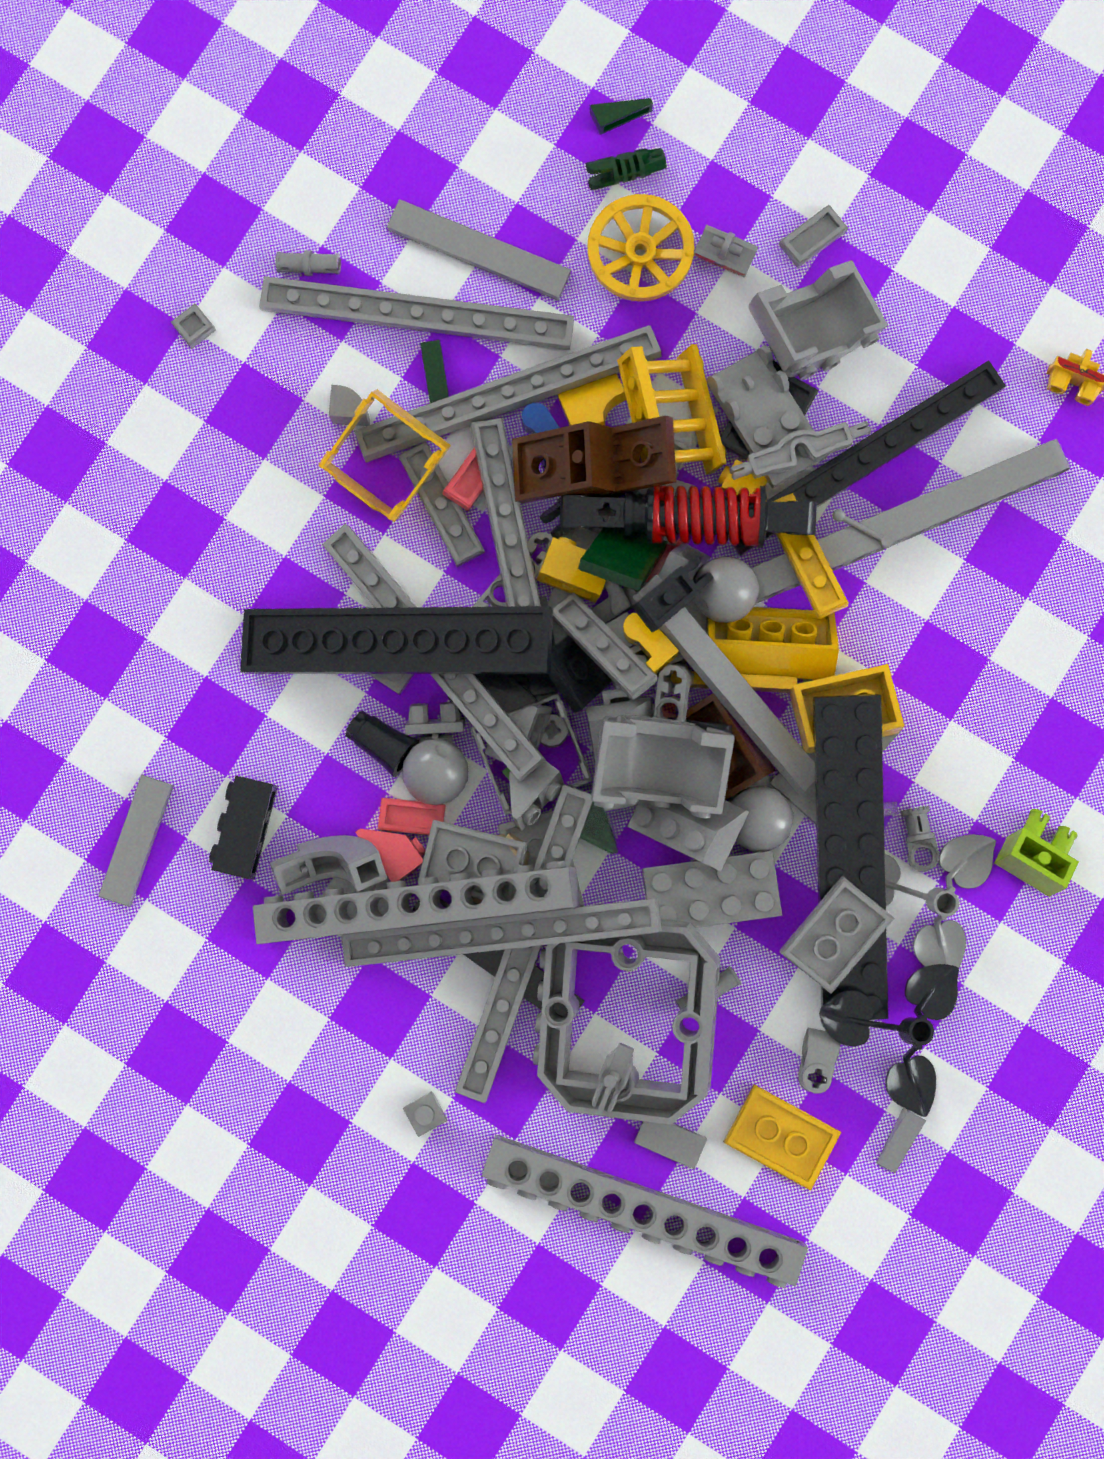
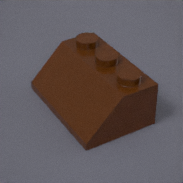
(747, 760)

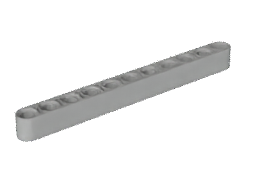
(923, 513)

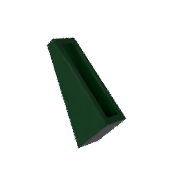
(614, 114)
(434, 370)

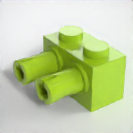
(1037, 861)

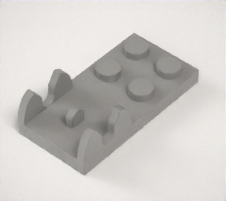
(761, 407)

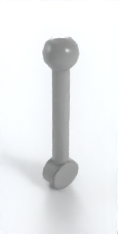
(886, 541)

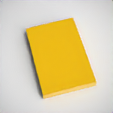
(782, 1137)

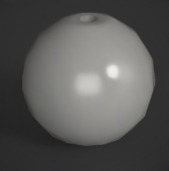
(730, 592)
(435, 771)
(768, 818)

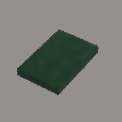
(622, 557)

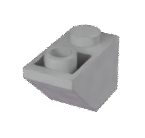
(533, 793)

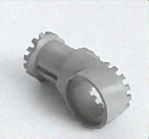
(920, 836)

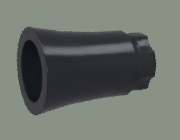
(380, 741)

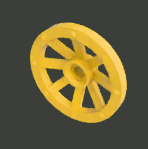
(640, 241)

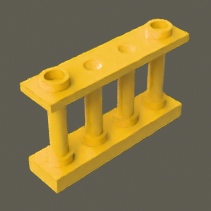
(644, 399)

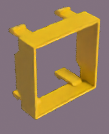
(358, 490)

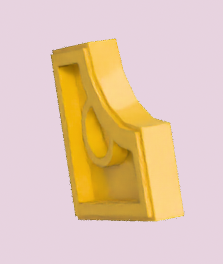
(592, 400)

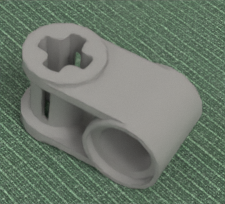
(818, 1053)

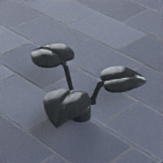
(935, 995)

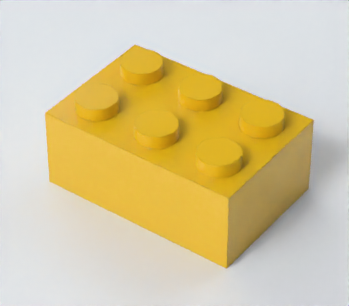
(861, 682)

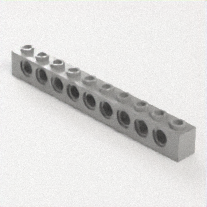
(273, 927)
(781, 1271)

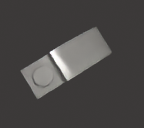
(330, 858)

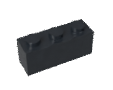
(243, 827)

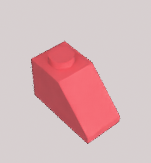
(397, 851)

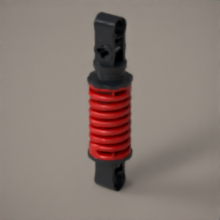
(689, 513)

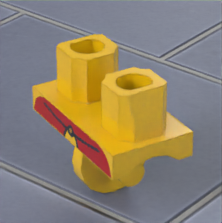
(1079, 372)

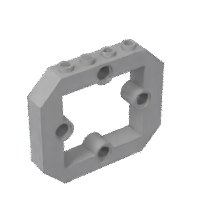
(642, 1098)

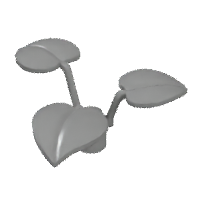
(969, 865)

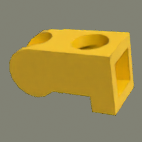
(654, 645)

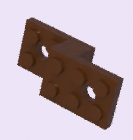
(594, 459)

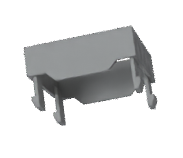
(562, 712)

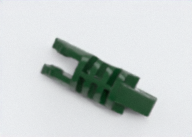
(625, 167)

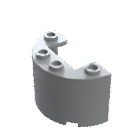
(818, 321)
(662, 764)

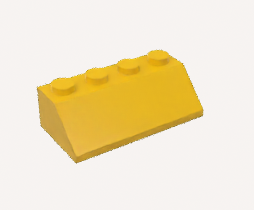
(779, 643)

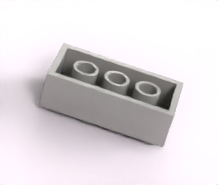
(709, 897)

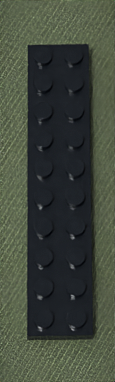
(398, 640)
(852, 821)

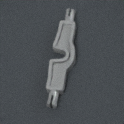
(816, 445)

